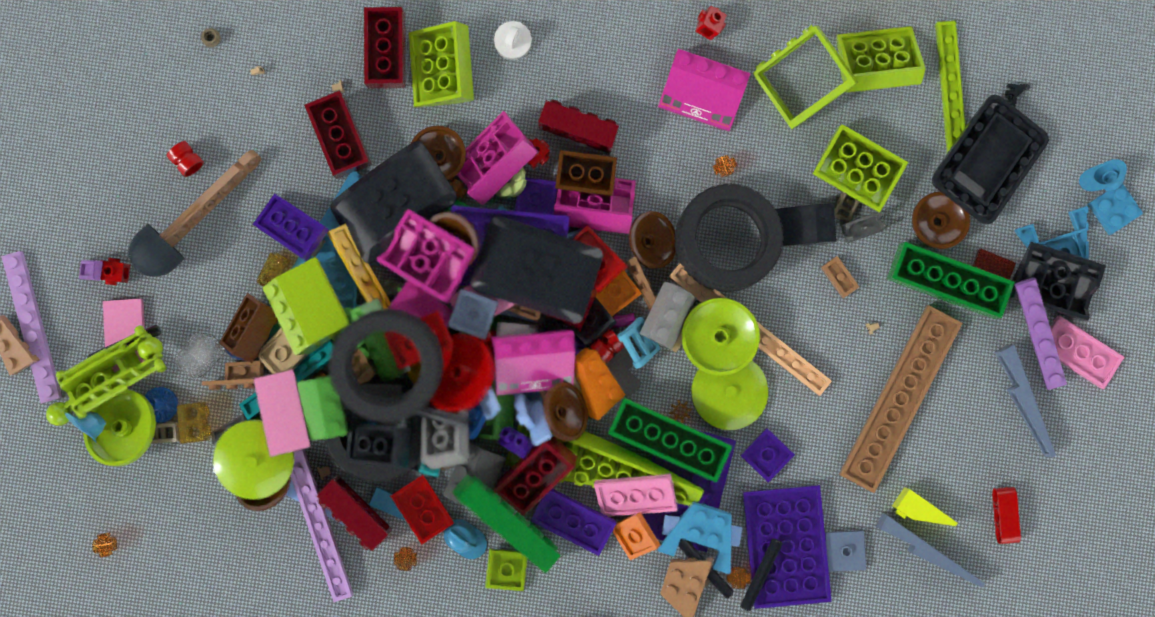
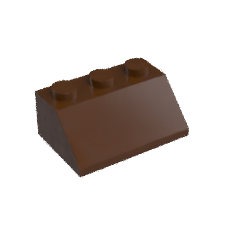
(586, 173)
(249, 328)

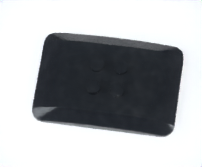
(990, 159)
(383, 195)
(536, 269)

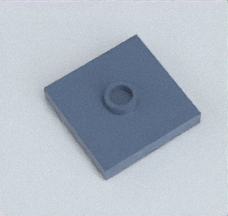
(473, 314)
(845, 550)

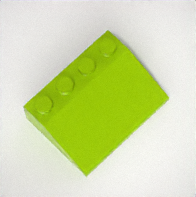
(882, 58)
(442, 65)
(859, 167)
(306, 306)

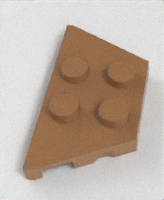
(685, 584)

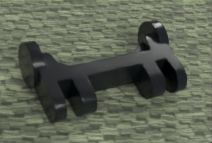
(1017, 90)

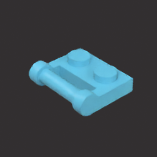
(646, 346)

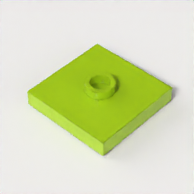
(506, 570)

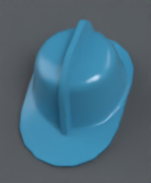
(1104, 176)
(90, 425)
(465, 539)

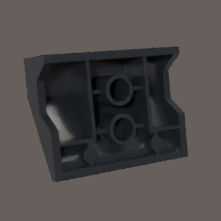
(1062, 279)

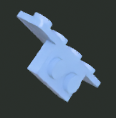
(531, 414)

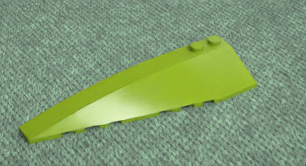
(605, 460)

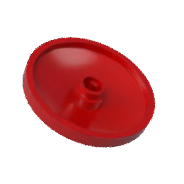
(466, 374)

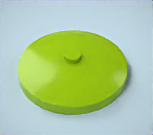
(720, 336)
(731, 399)
(127, 429)
(245, 463)

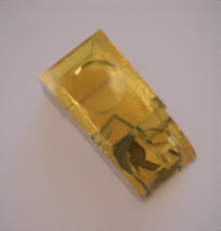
(272, 268)

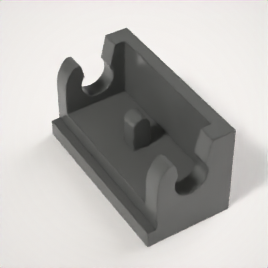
(863, 227)

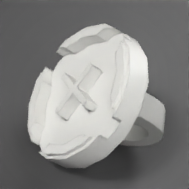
(512, 40)

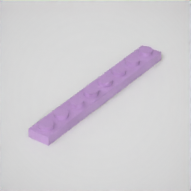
(31, 326)
(320, 528)

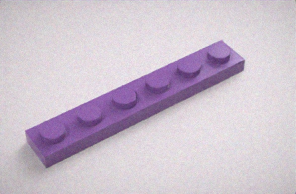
(1040, 333)

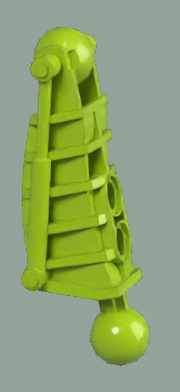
(93, 370)

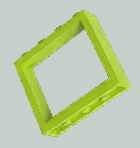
(779, 55)

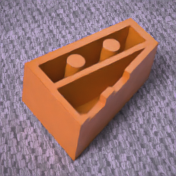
(596, 383)

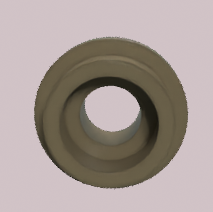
(207, 33)

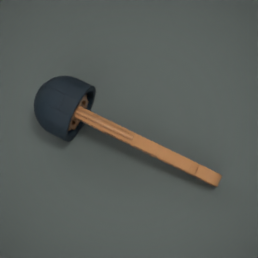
(155, 253)

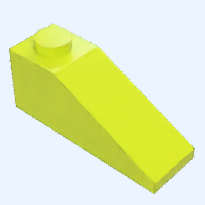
(916, 508)

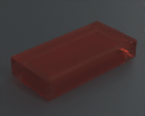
(994, 264)

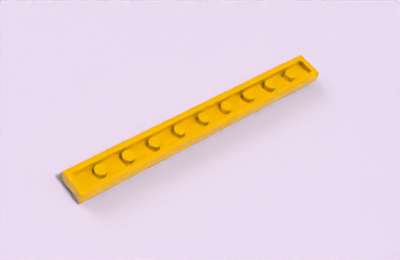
(364, 278)

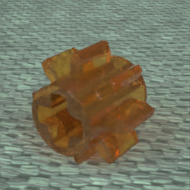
(724, 166)
(458, 186)
(685, 414)
(104, 545)
(405, 559)
(739, 578)

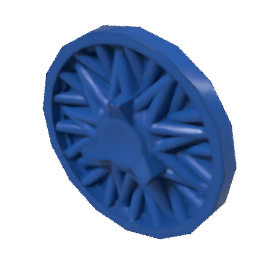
(163, 403)

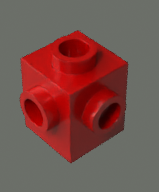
(710, 22)
(543, 155)
(115, 272)

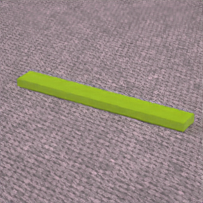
(950, 81)

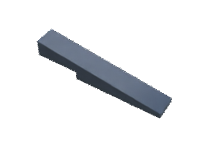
(1024, 398)
(924, 550)

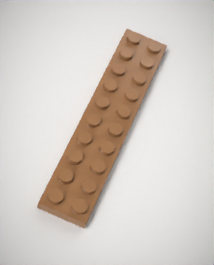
(900, 398)

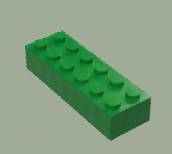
(950, 280)
(669, 439)
(510, 526)

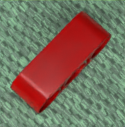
(1006, 515)

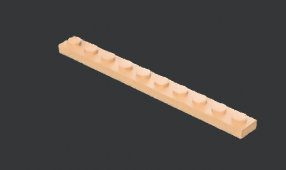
(768, 342)

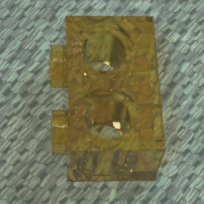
(188, 422)

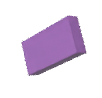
(90, 270)

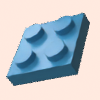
(1115, 209)

